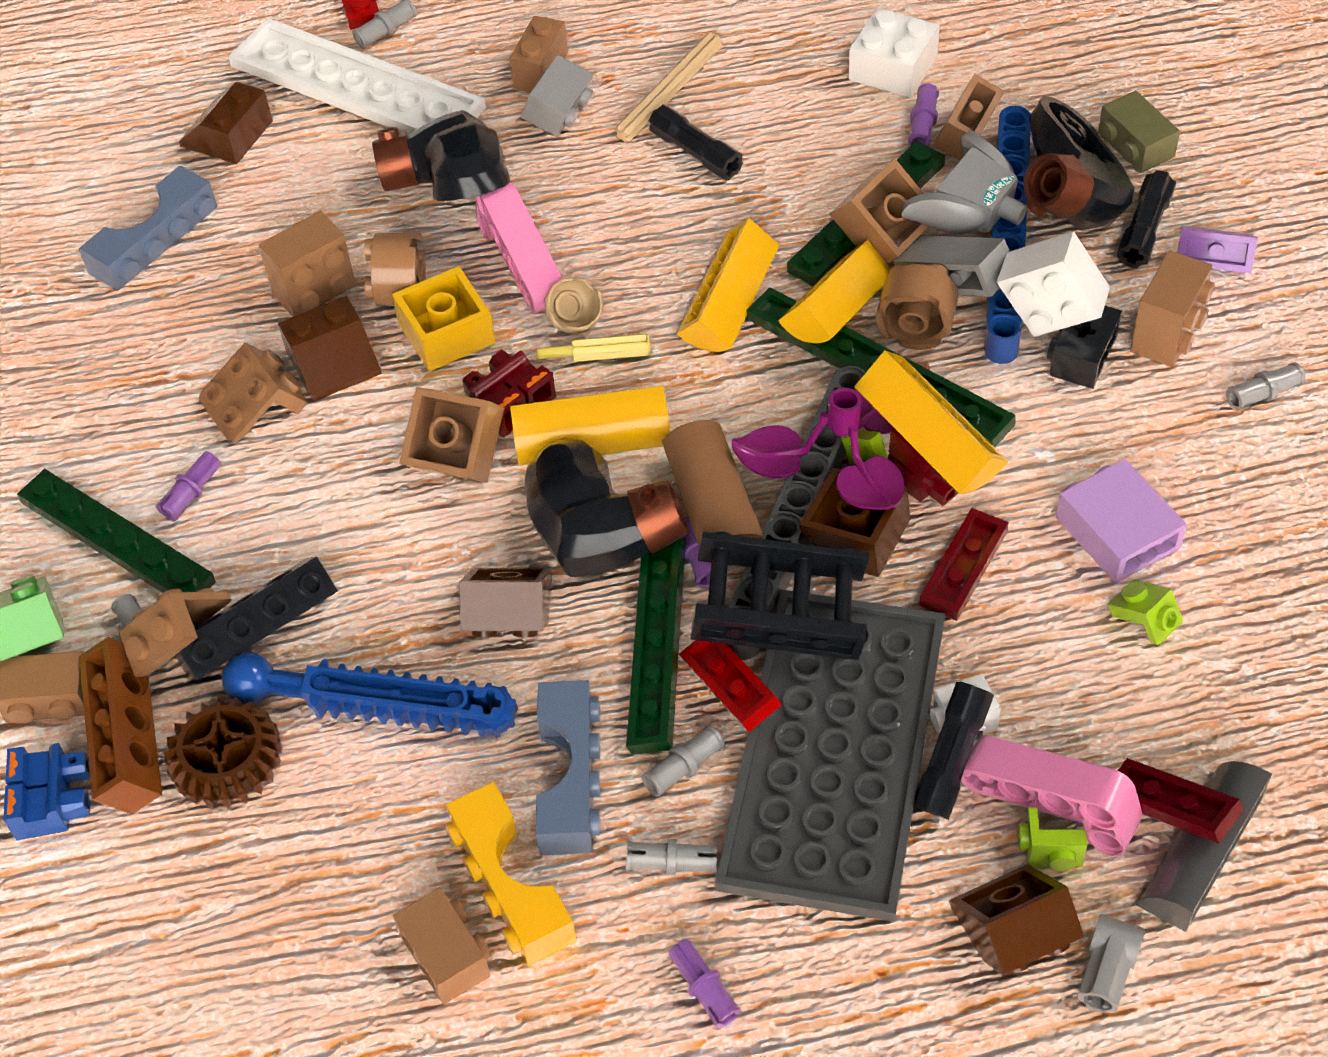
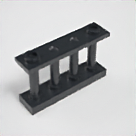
(772, 630)

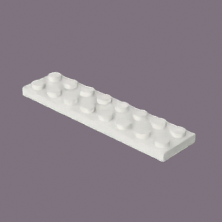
(348, 78)

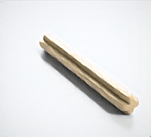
(668, 86)

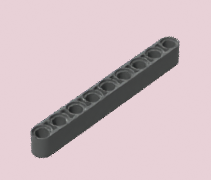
(796, 499)

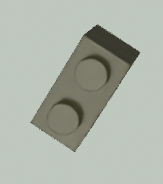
(1138, 131)

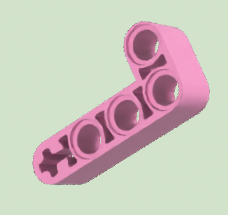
(508, 222)
(1058, 786)

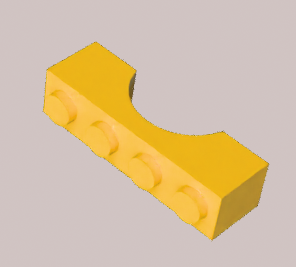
(533, 914)

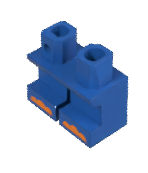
(39, 791)

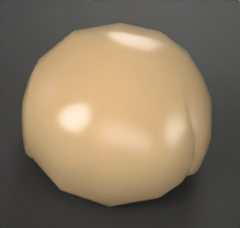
(573, 305)

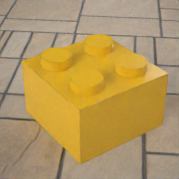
(444, 318)

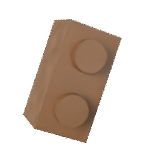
(536, 51)
(969, 113)
(41, 687)
(443, 945)

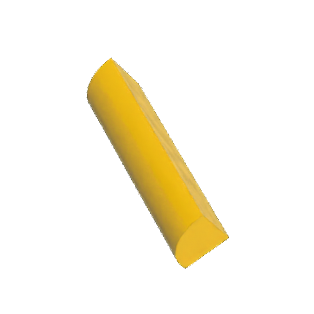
(728, 288)
(837, 295)
(604, 421)
(930, 423)

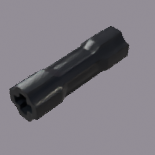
(713, 153)
(1140, 235)
(963, 720)

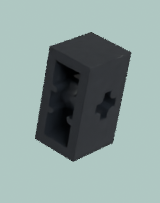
(1084, 348)

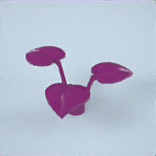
(867, 485)

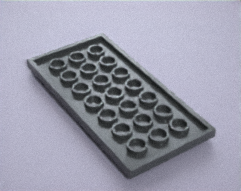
(835, 767)

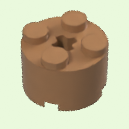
(393, 265)
(917, 305)

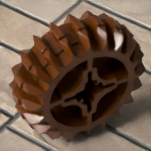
(211, 745)

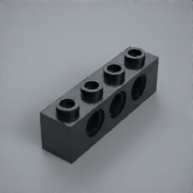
(256, 616)

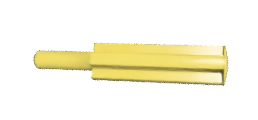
(600, 348)

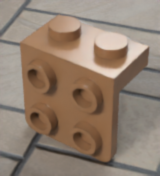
(247, 389)
(168, 627)

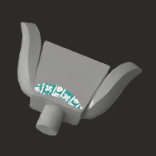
(972, 194)

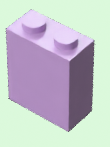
(1120, 520)

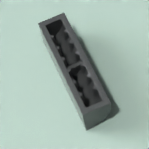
(1196, 862)

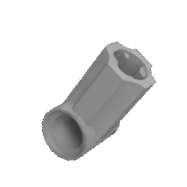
(1112, 953)

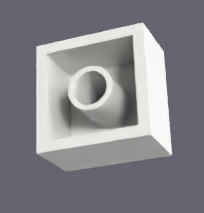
(893, 52)
(1053, 284)

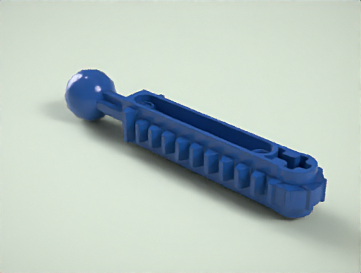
(375, 695)

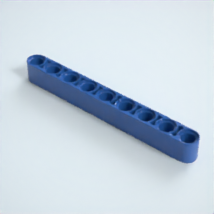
(1002, 320)

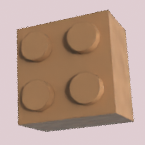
(876, 210)
(307, 264)
(1172, 308)
(451, 434)

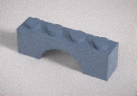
(121, 254)
(566, 811)

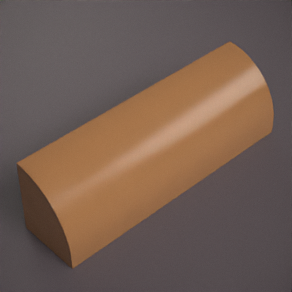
(709, 481)

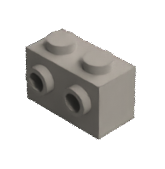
(558, 95)

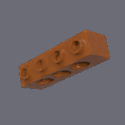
(118, 729)

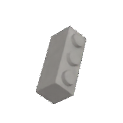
(970, 261)

